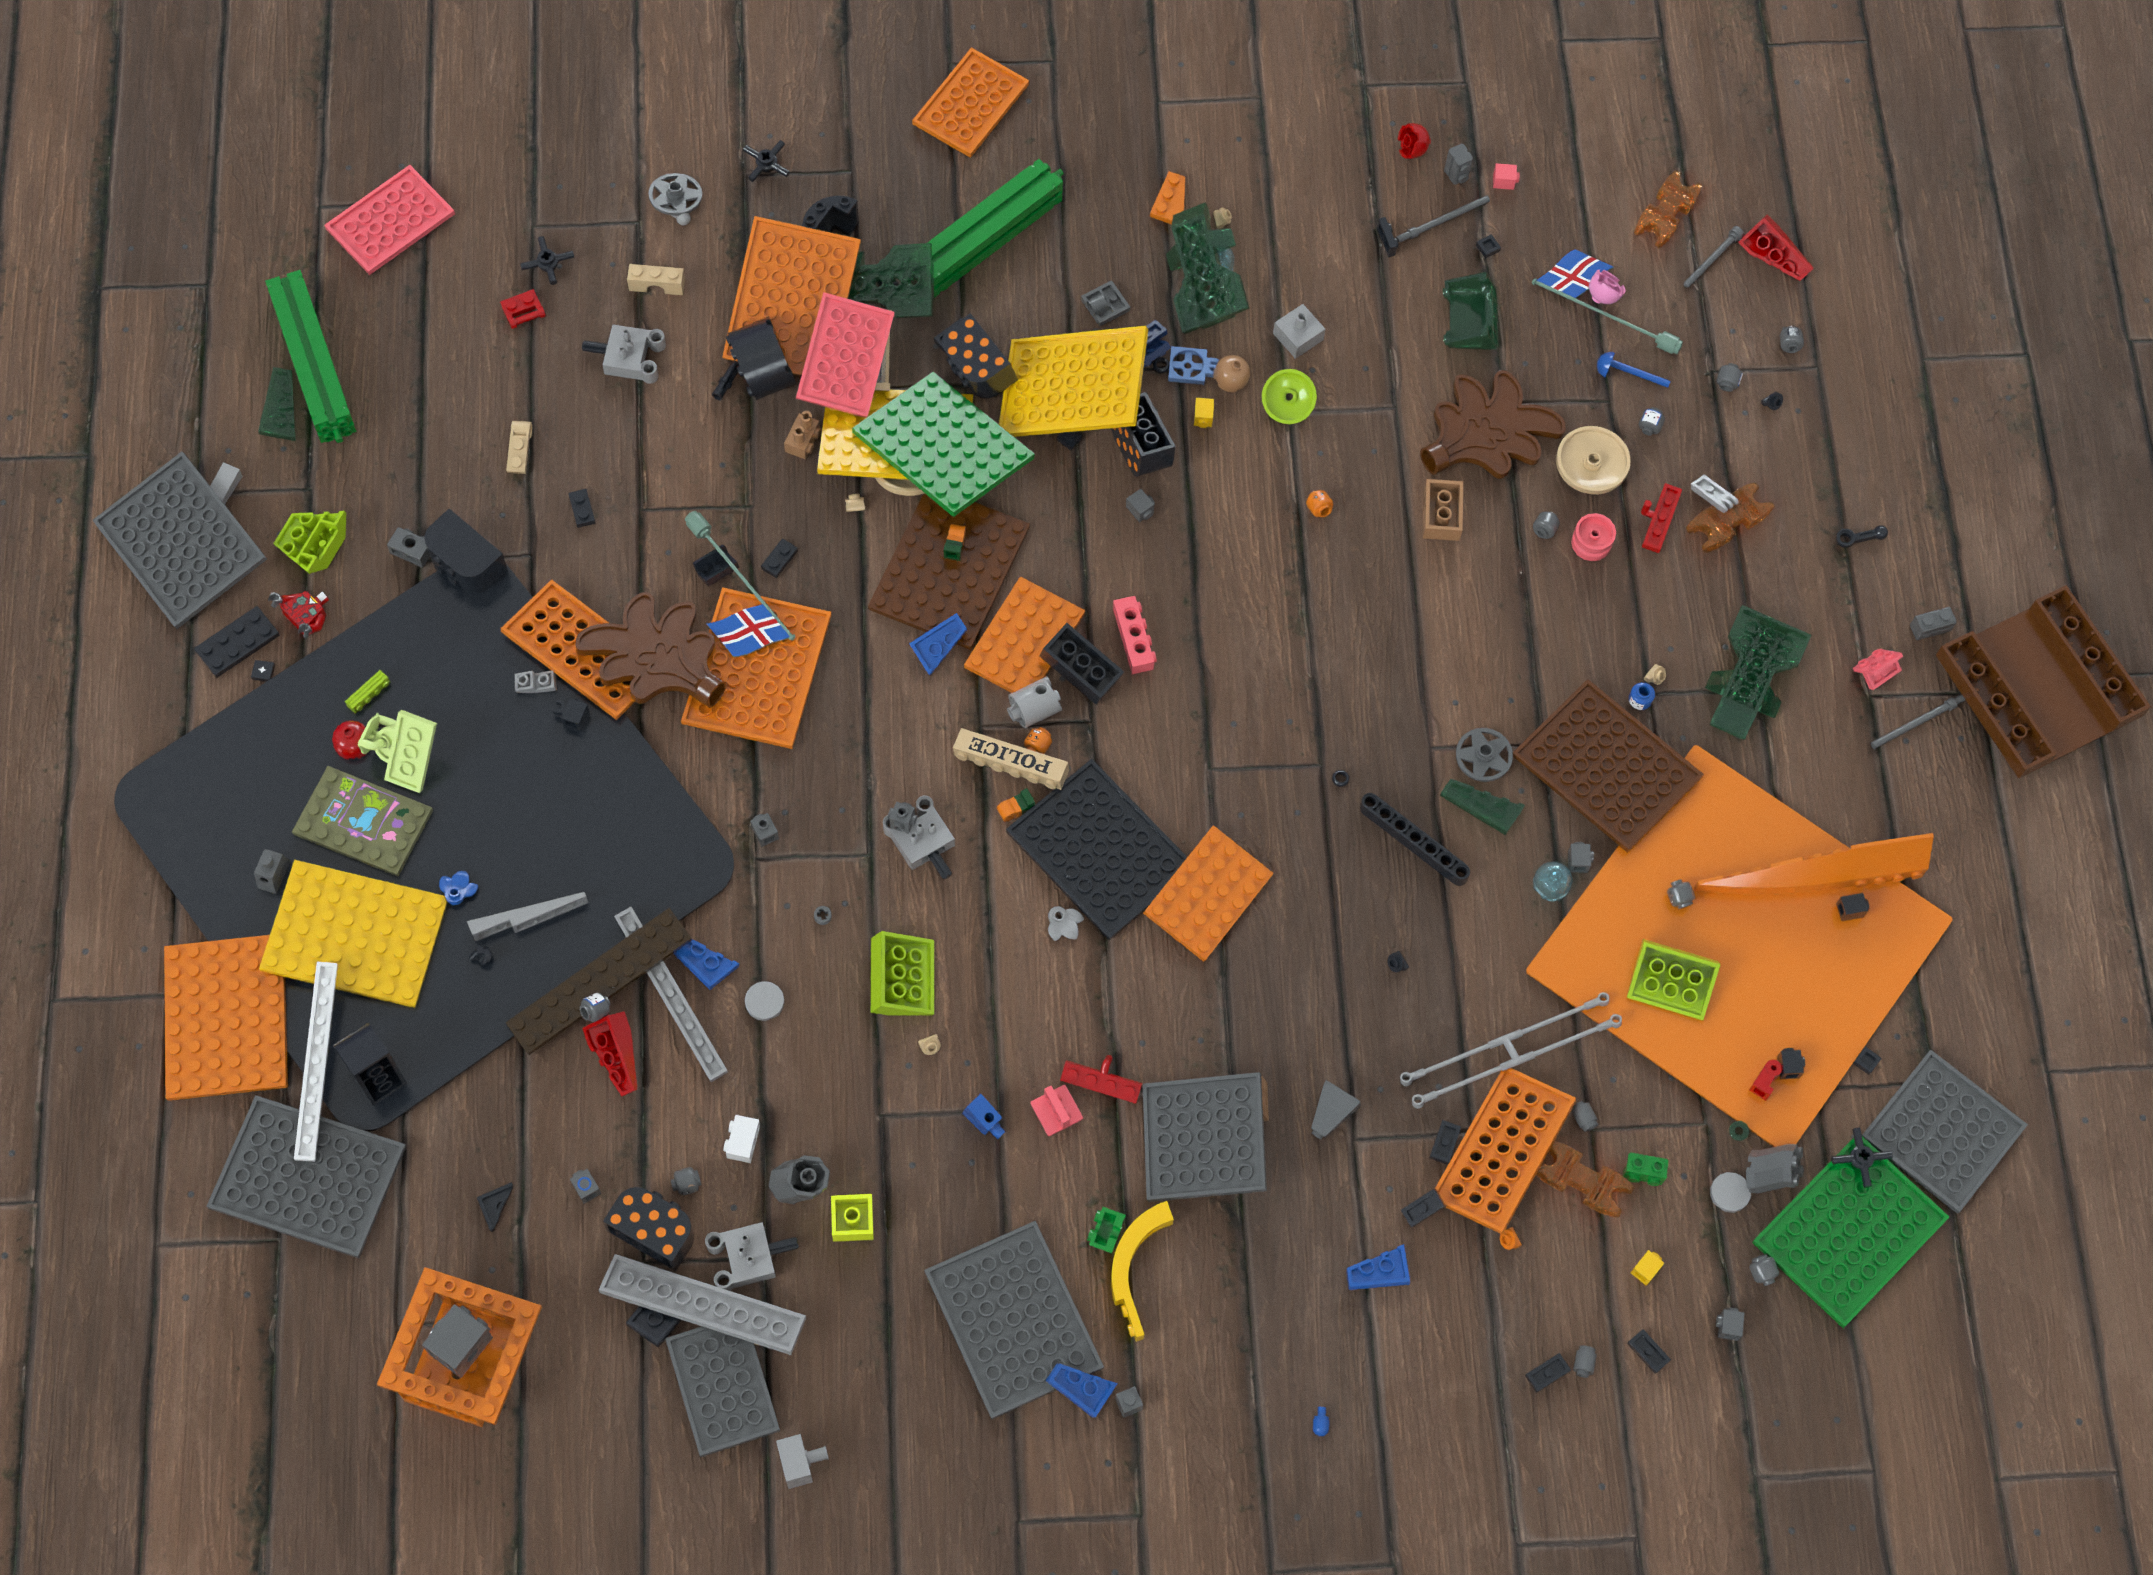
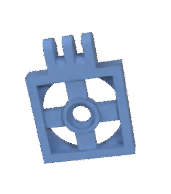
(1206, 367)

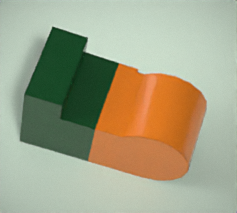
(954, 542)
(1016, 806)

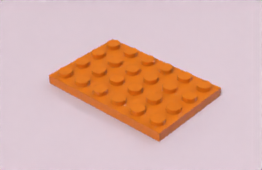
(970, 102)
(1017, 635)
(1208, 893)

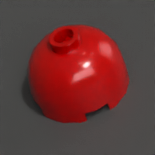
(1414, 140)
(346, 739)

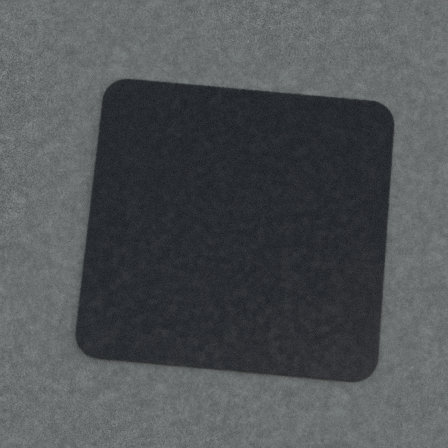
(512, 802)

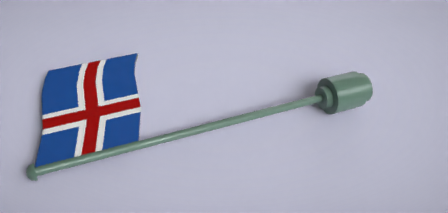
(1572, 278)
(748, 628)

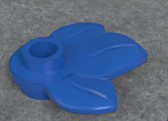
(457, 885)

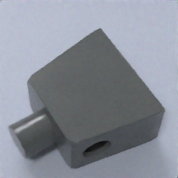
(273, 868)

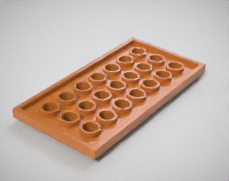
(568, 626)
(1526, 1169)

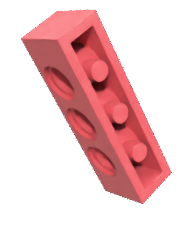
(1137, 661)

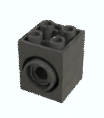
(458, 1339)

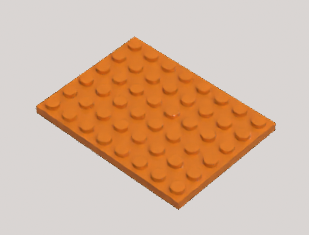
(786, 278)
(768, 686)
(223, 1020)

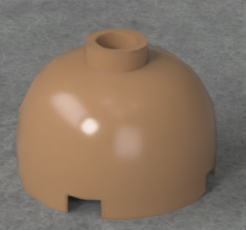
(1231, 373)

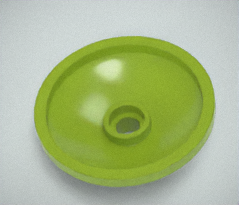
(1275, 394)

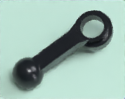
(1879, 532)

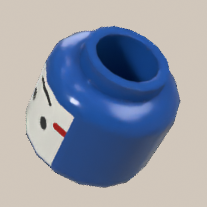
(1641, 696)

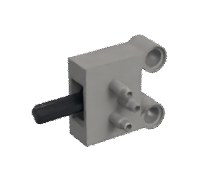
(627, 352)
(925, 840)
(747, 1254)

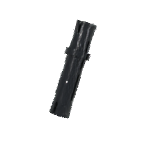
(726, 381)

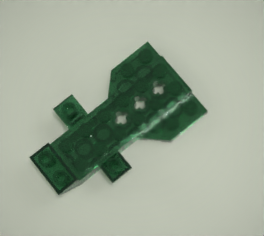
(1198, 250)
(904, 264)
(1747, 687)

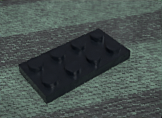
(236, 641)

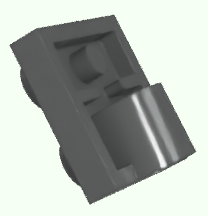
(1105, 303)

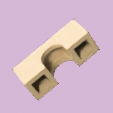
(668, 278)

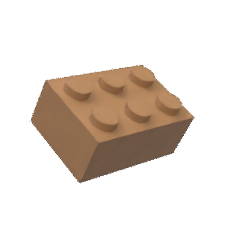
(1443, 510)

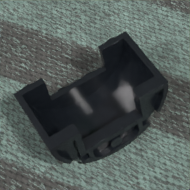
(832, 214)
(760, 358)

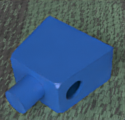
(981, 1109)

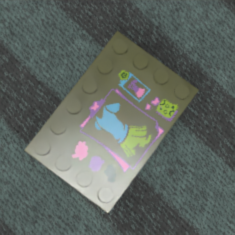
(362, 821)

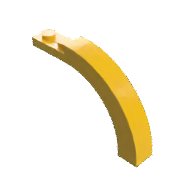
(1143, 1227)

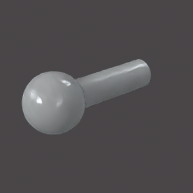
(682, 219)

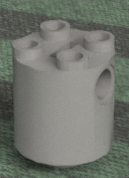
(1034, 703)

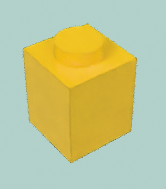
(1203, 412)
(1647, 1267)

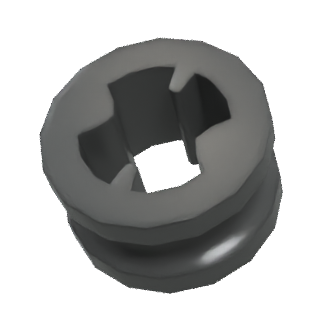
(818, 919)

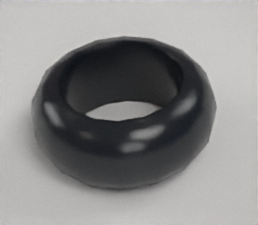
(1161, 370)
(1340, 772)

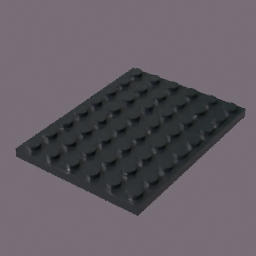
(1098, 848)

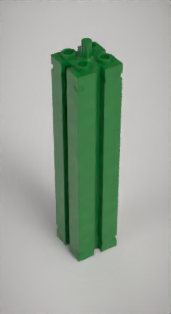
(994, 223)
(311, 357)

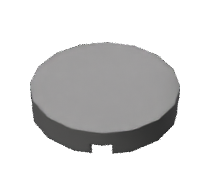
(764, 1001)
(1730, 1192)

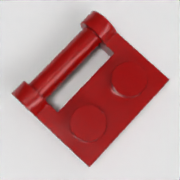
(522, 304)

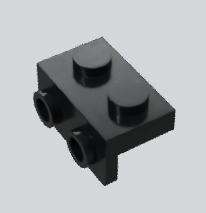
(713, 566)

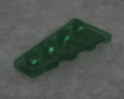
(278, 409)
(1489, 809)

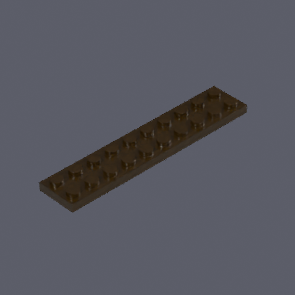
(604, 975)

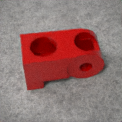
(1769, 1073)

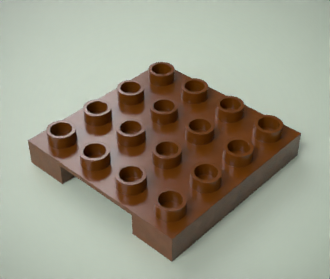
(2043, 682)

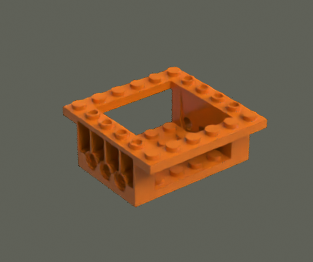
(485, 1385)

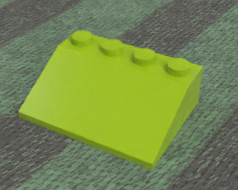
(902, 974)
(1673, 979)

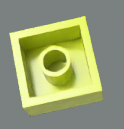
(852, 1217)

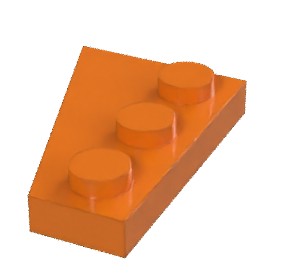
(1170, 198)

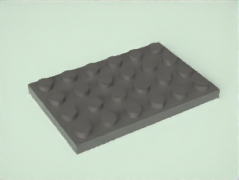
(721, 1389)

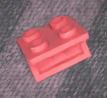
(1879, 667)
(1056, 1110)

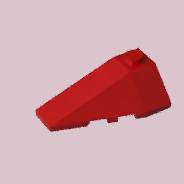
(1774, 247)
(613, 1044)

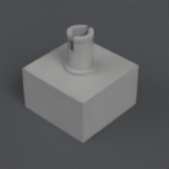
(1299, 331)
(797, 1460)

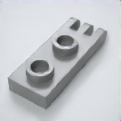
(1714, 493)

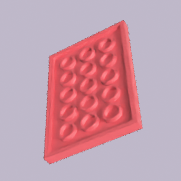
(389, 219)
(845, 355)

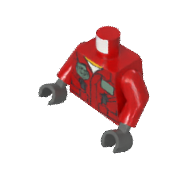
(302, 610)

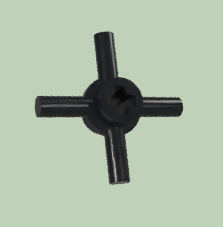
(766, 161)
(547, 260)
(1857, 1161)

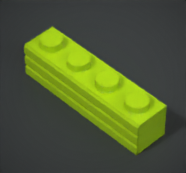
(367, 691)

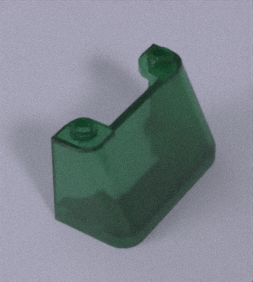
(1472, 312)

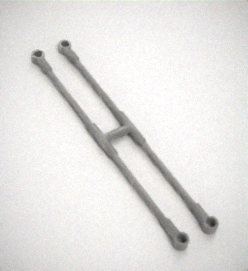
(1515, 1058)

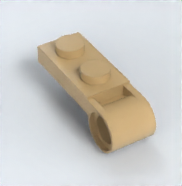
(518, 447)

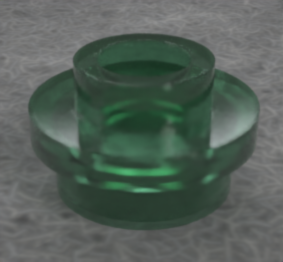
(1743, 1125)

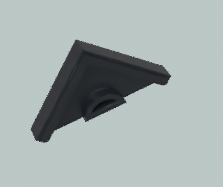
(493, 1204)

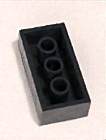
(1081, 663)

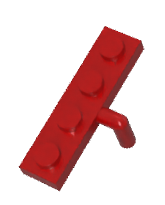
(1660, 517)
(1101, 1080)

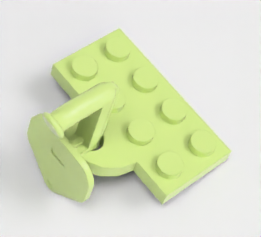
(403, 745)

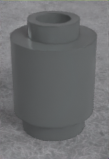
(1585, 1116)
(1585, 1361)

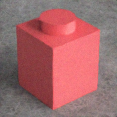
(1505, 176)

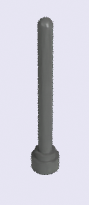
(1735, 235)

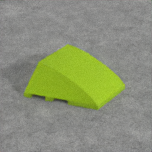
(312, 539)

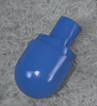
(1321, 1422)

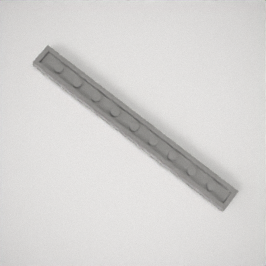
(678, 1006)

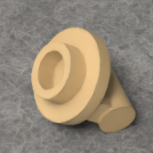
(1222, 217)
(854, 503)
(1656, 675)
(930, 1045)

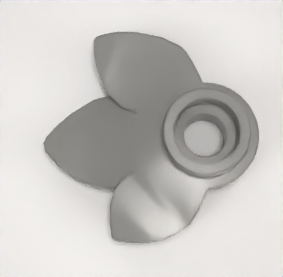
(1066, 925)

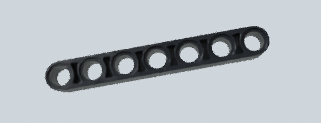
(1411, 830)

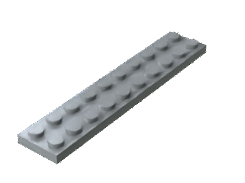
(702, 1304)

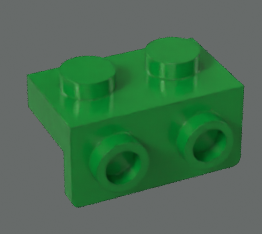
(1646, 1169)

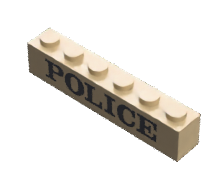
(1011, 759)

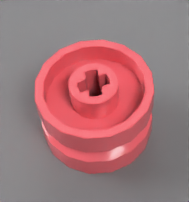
(1593, 537)

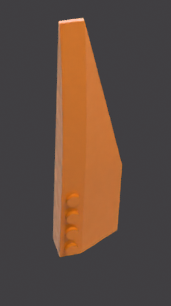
(1856, 867)

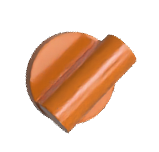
(1510, 1239)

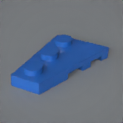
(938, 642)
(705, 964)
(1381, 1271)
(1082, 1389)

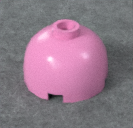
(1605, 288)

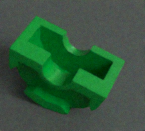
(1107, 1229)

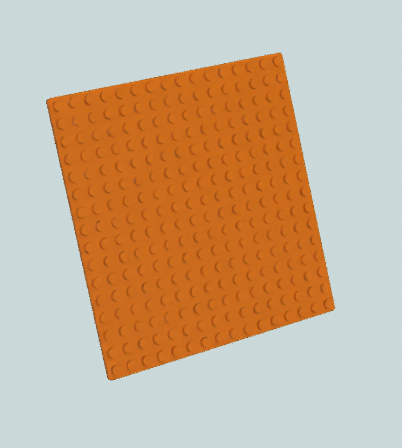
(1785, 959)

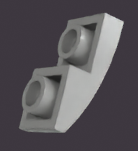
(535, 682)

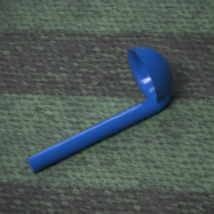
(1606, 360)

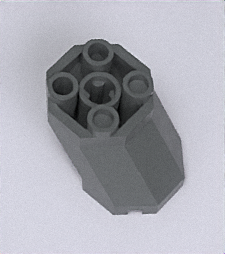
(1774, 1168)
(799, 1179)

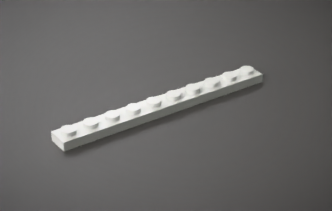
(315, 1062)

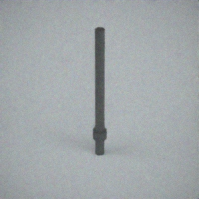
(1415, 231)
(1949, 704)

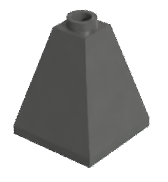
(1332, 1110)

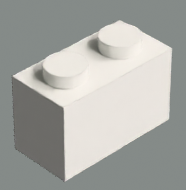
(742, 1138)

